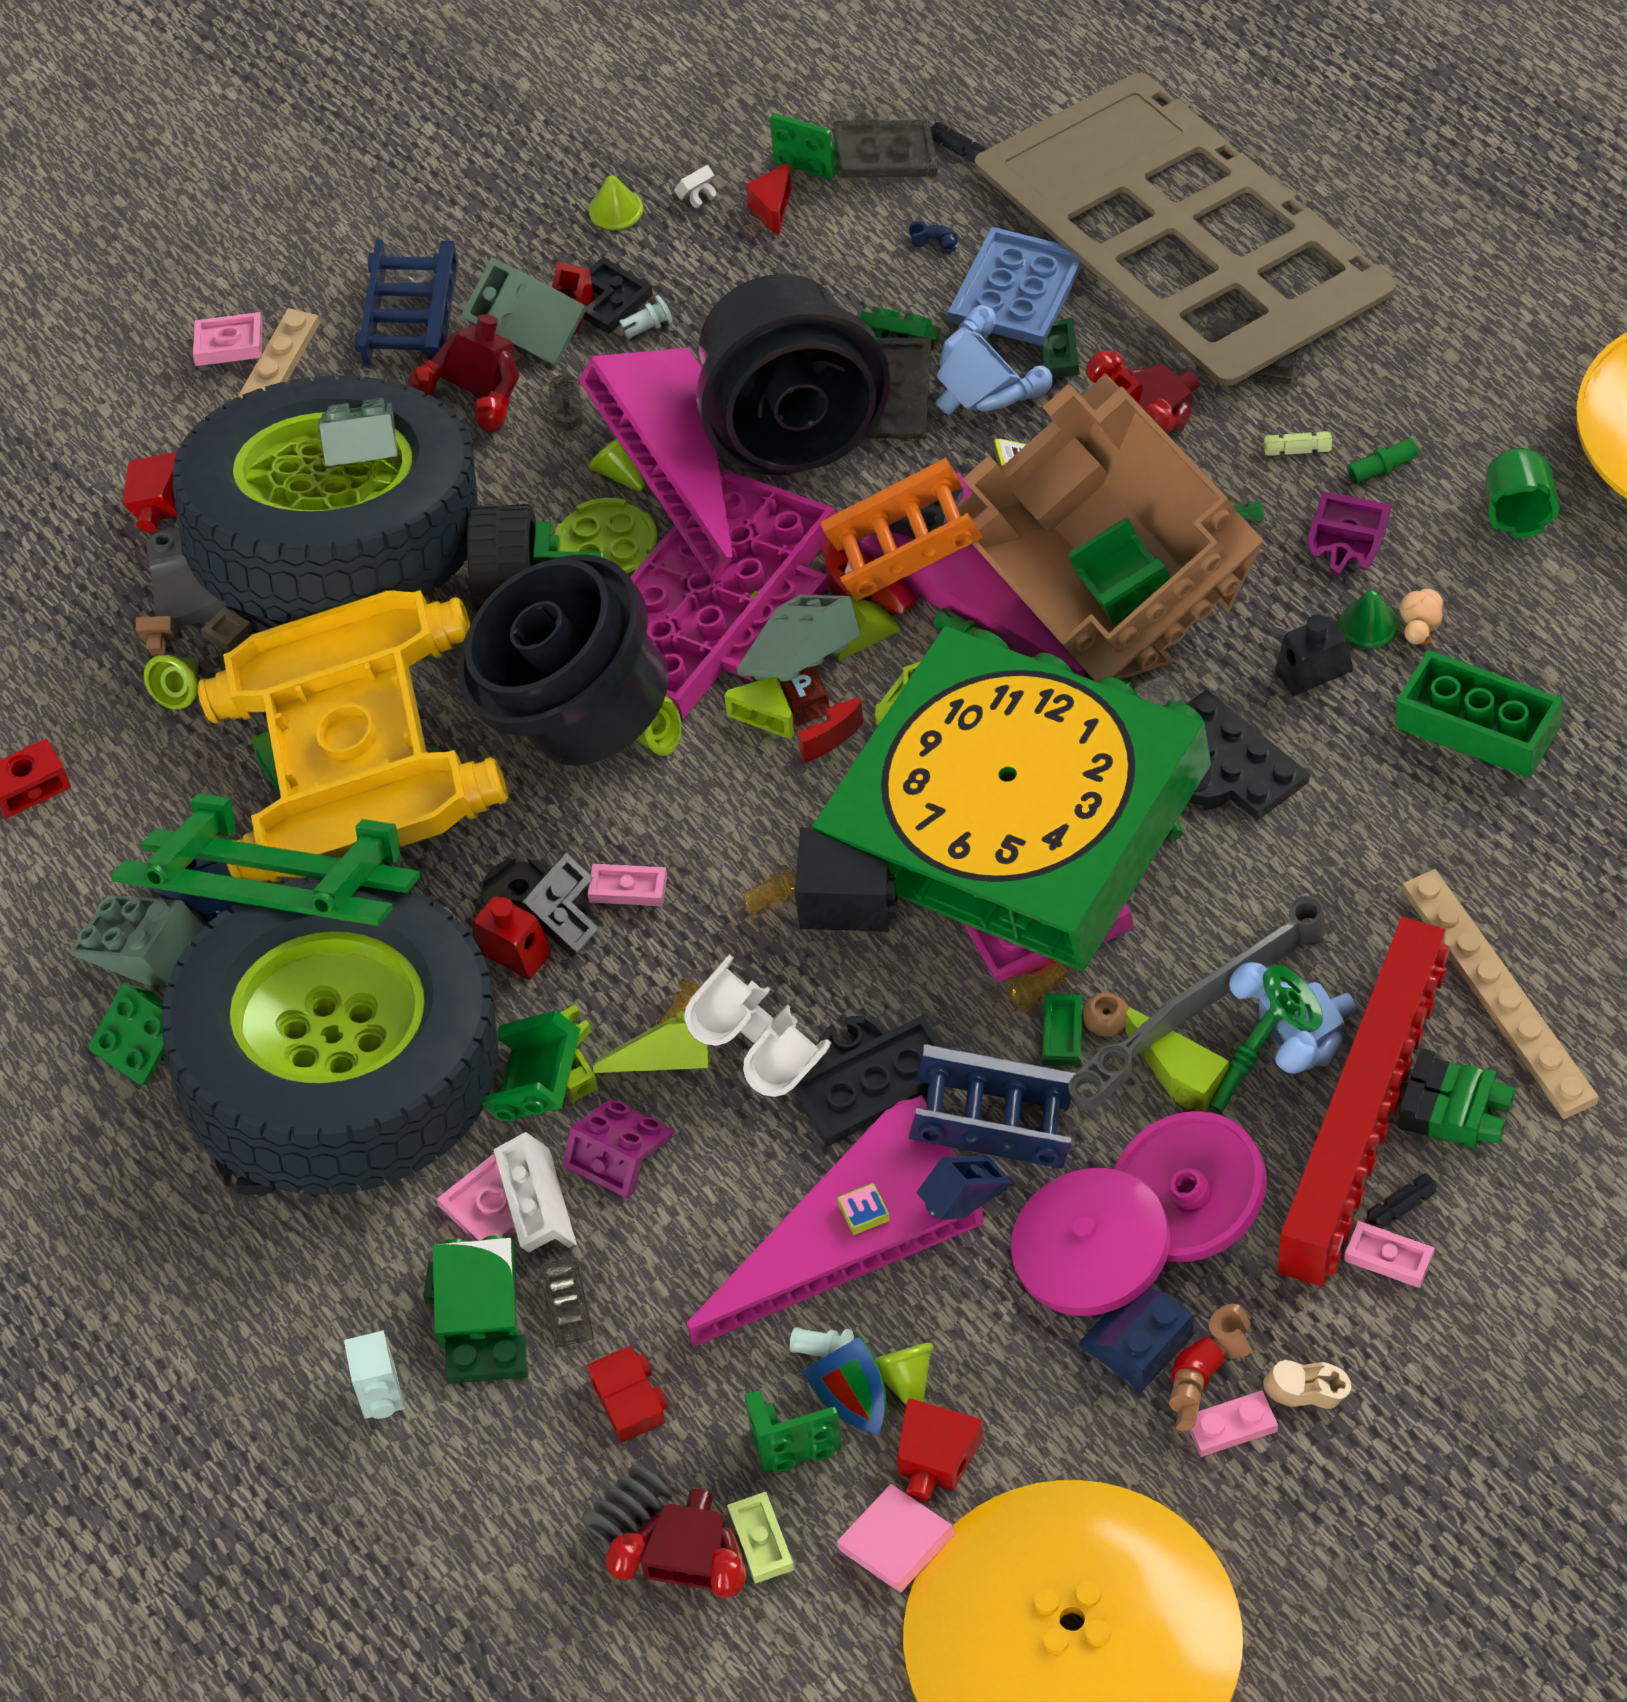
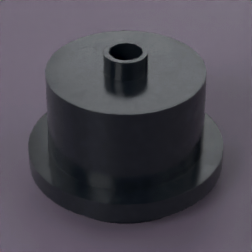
(788, 376)
(565, 660)

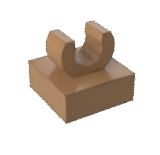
(156, 632)

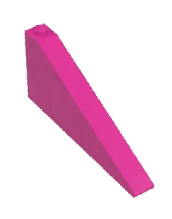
(655, 417)
(979, 593)
(814, 1243)

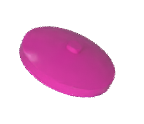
(1204, 1178)
(1090, 1241)

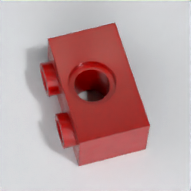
(30, 778)

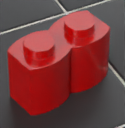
(627, 1394)

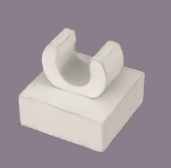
(696, 183)

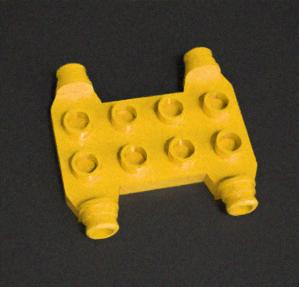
(350, 726)

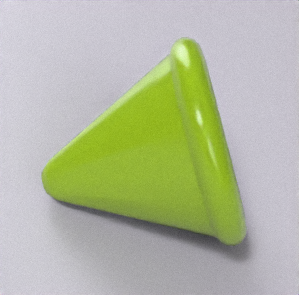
(615, 206)
(617, 465)
(169, 672)
(665, 728)
(907, 1371)

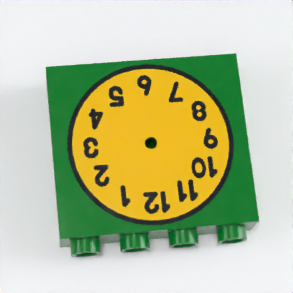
(1019, 793)

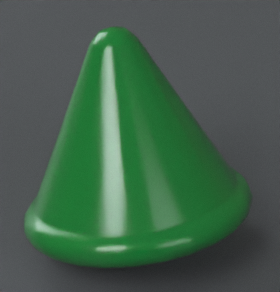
(1369, 622)

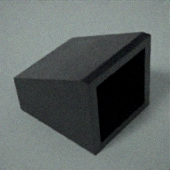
(842, 886)

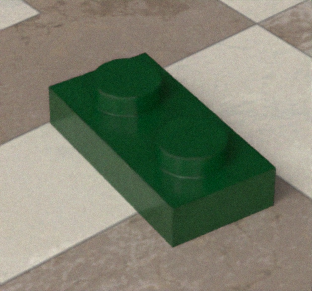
(1060, 349)
(486, 1359)

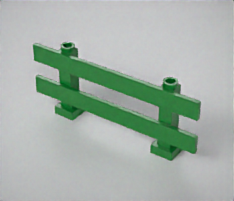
(330, 898)

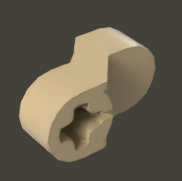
(1307, 1384)

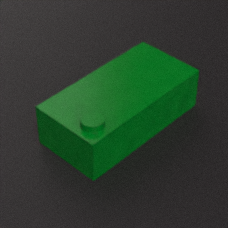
(1479, 713)

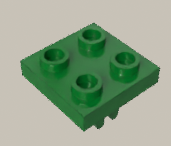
(888, 320)

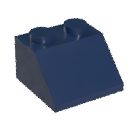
(1140, 1337)

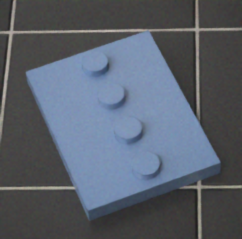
(1022, 283)

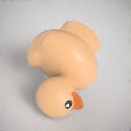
(1422, 615)

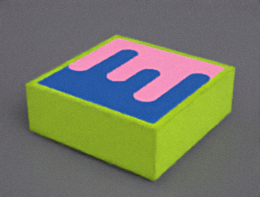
(863, 1209)

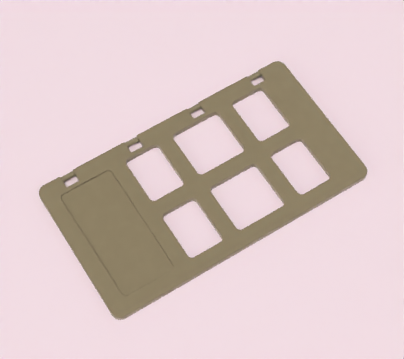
(1112, 148)

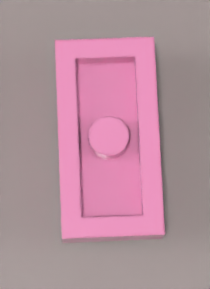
(627, 885)
(1389, 1254)
(1233, 1423)

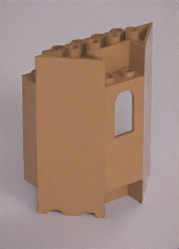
(1080, 477)

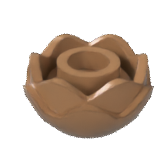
(1104, 1024)

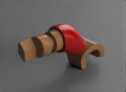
(1203, 1358)

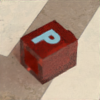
(806, 696)

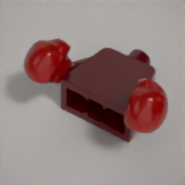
(478, 363)
(1164, 394)
(682, 1548)

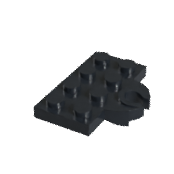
(1242, 763)
(864, 1076)

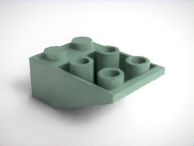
(526, 310)
(358, 432)
(800, 636)
(137, 937)

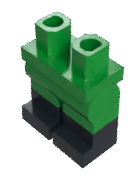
(1454, 1101)

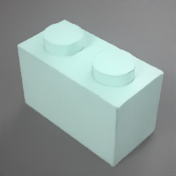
(374, 1375)

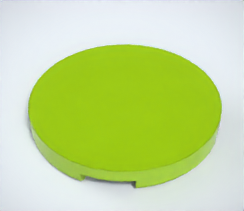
(610, 527)

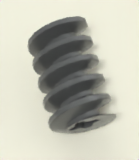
(625, 1506)

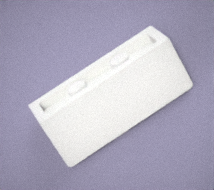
(533, 1193)

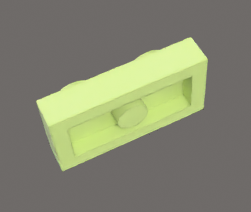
(760, 1537)

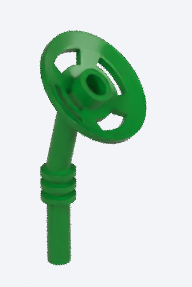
(1281, 1007)

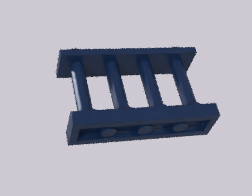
(435, 317)
(996, 1078)

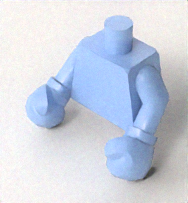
(978, 374)
(1297, 1048)

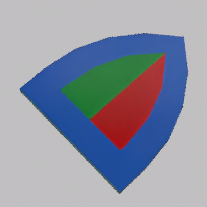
(852, 1384)

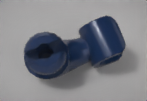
(945, 236)

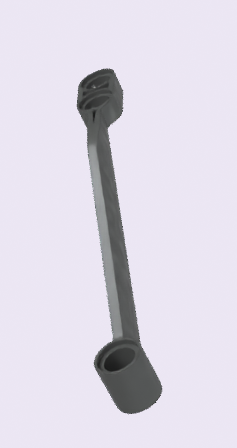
(1195, 1000)

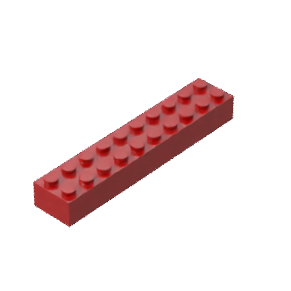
(1362, 1103)

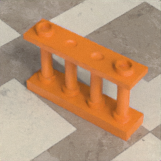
(889, 506)

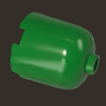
(1521, 493)

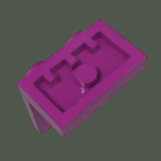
(612, 1144)

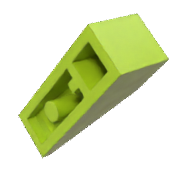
(659, 1048)
(1182, 1066)

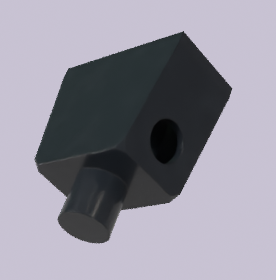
(1313, 655)

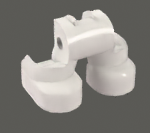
(779, 1050)

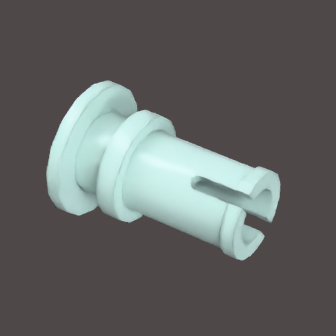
(647, 318)
(818, 1343)

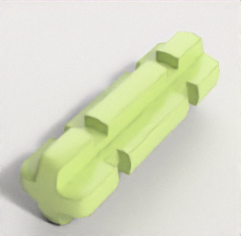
(1297, 443)

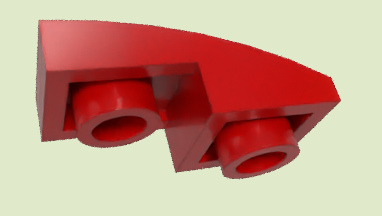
(835, 565)
(895, 597)
(841, 724)

